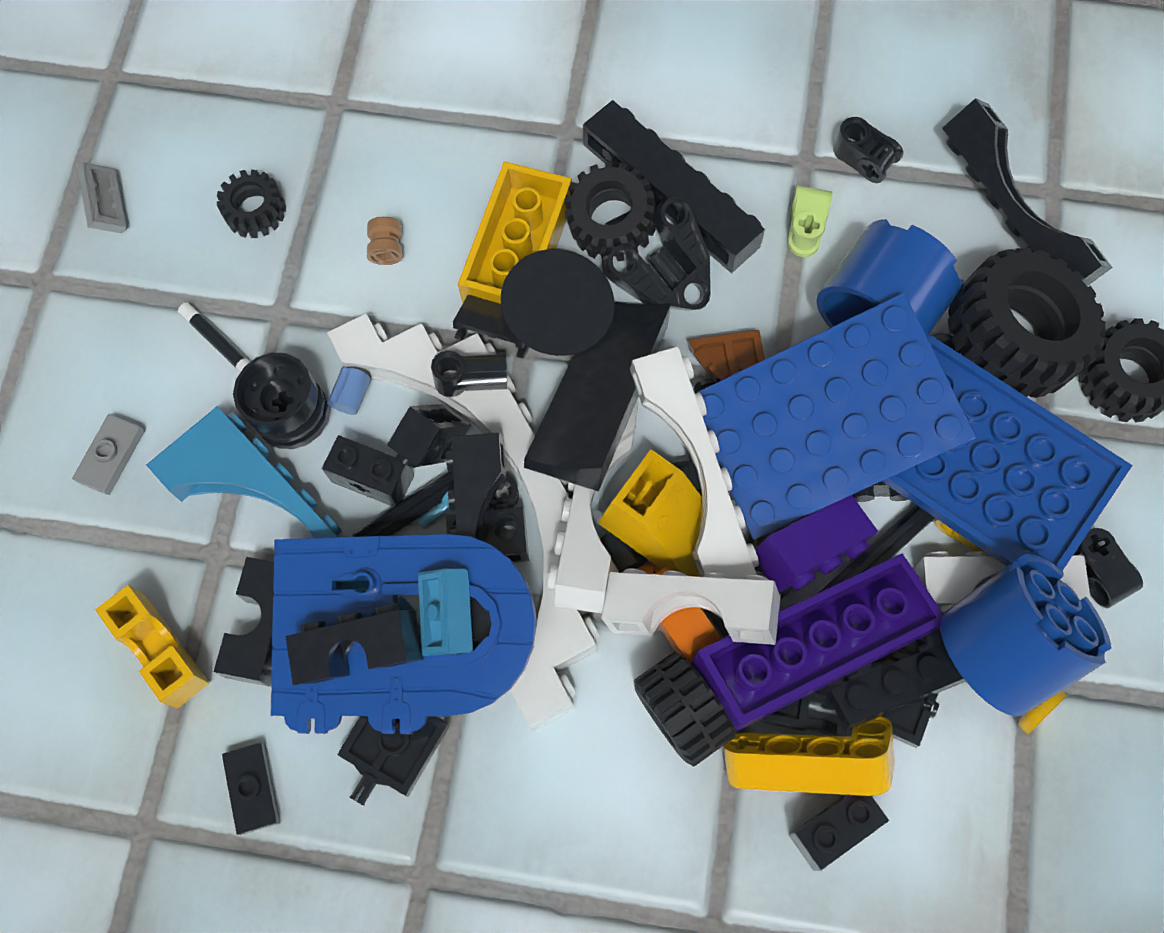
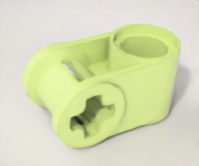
(808, 220)

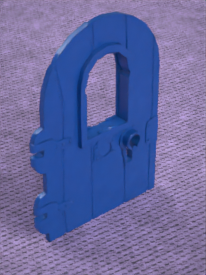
(412, 691)

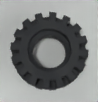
(247, 187)

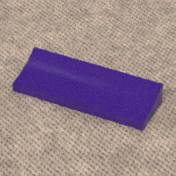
(820, 641)

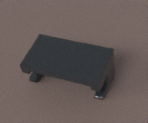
(485, 318)

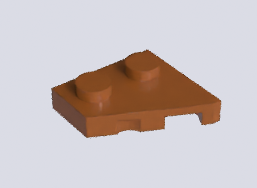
(727, 353)

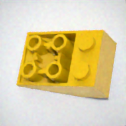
(658, 515)

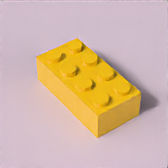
(520, 219)

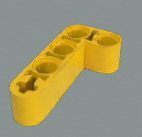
(814, 762)

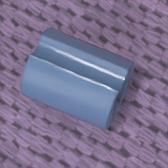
(349, 390)

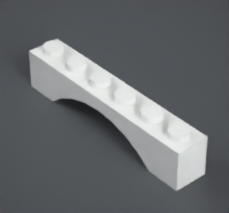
(667, 392)
(584, 562)

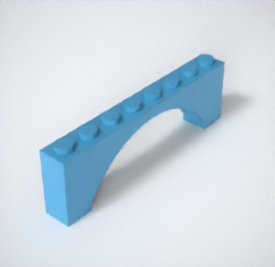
(220, 459)

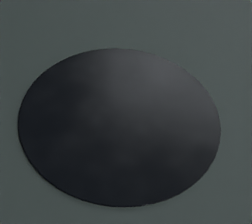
(557, 302)

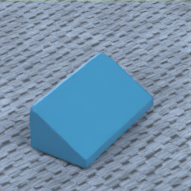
(445, 612)

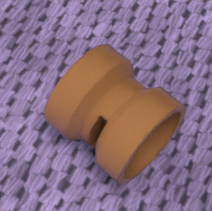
(384, 240)

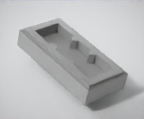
(101, 198)
(108, 454)

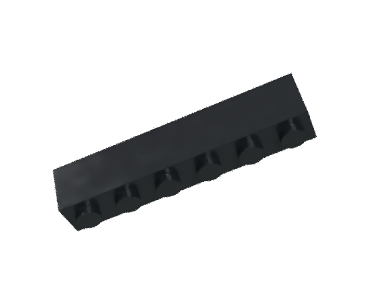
(725, 228)

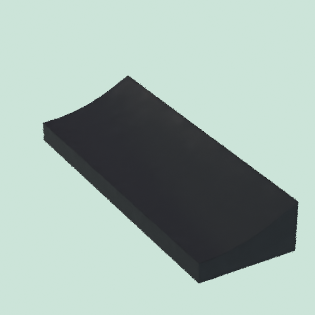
(596, 399)

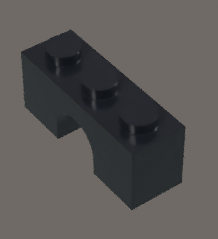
(322, 651)
(250, 655)

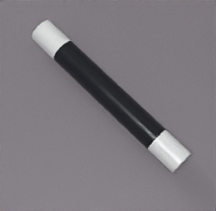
(214, 337)

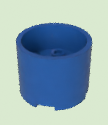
(887, 264)
(1024, 636)

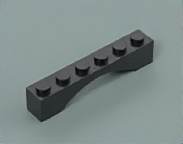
(983, 142)
(477, 475)

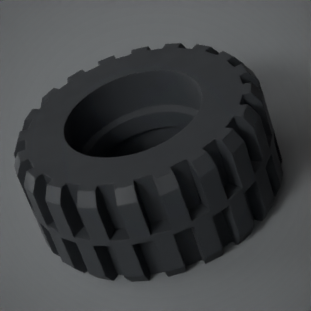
(1048, 297)

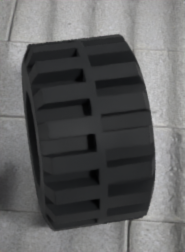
(603, 186)
(1113, 386)
(684, 708)

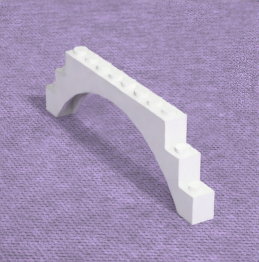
(560, 632)

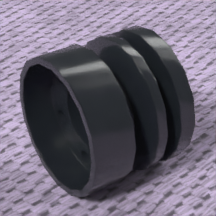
(281, 400)

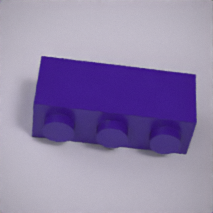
(815, 544)

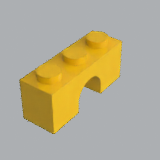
(164, 660)

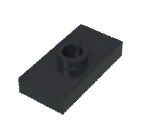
(250, 788)

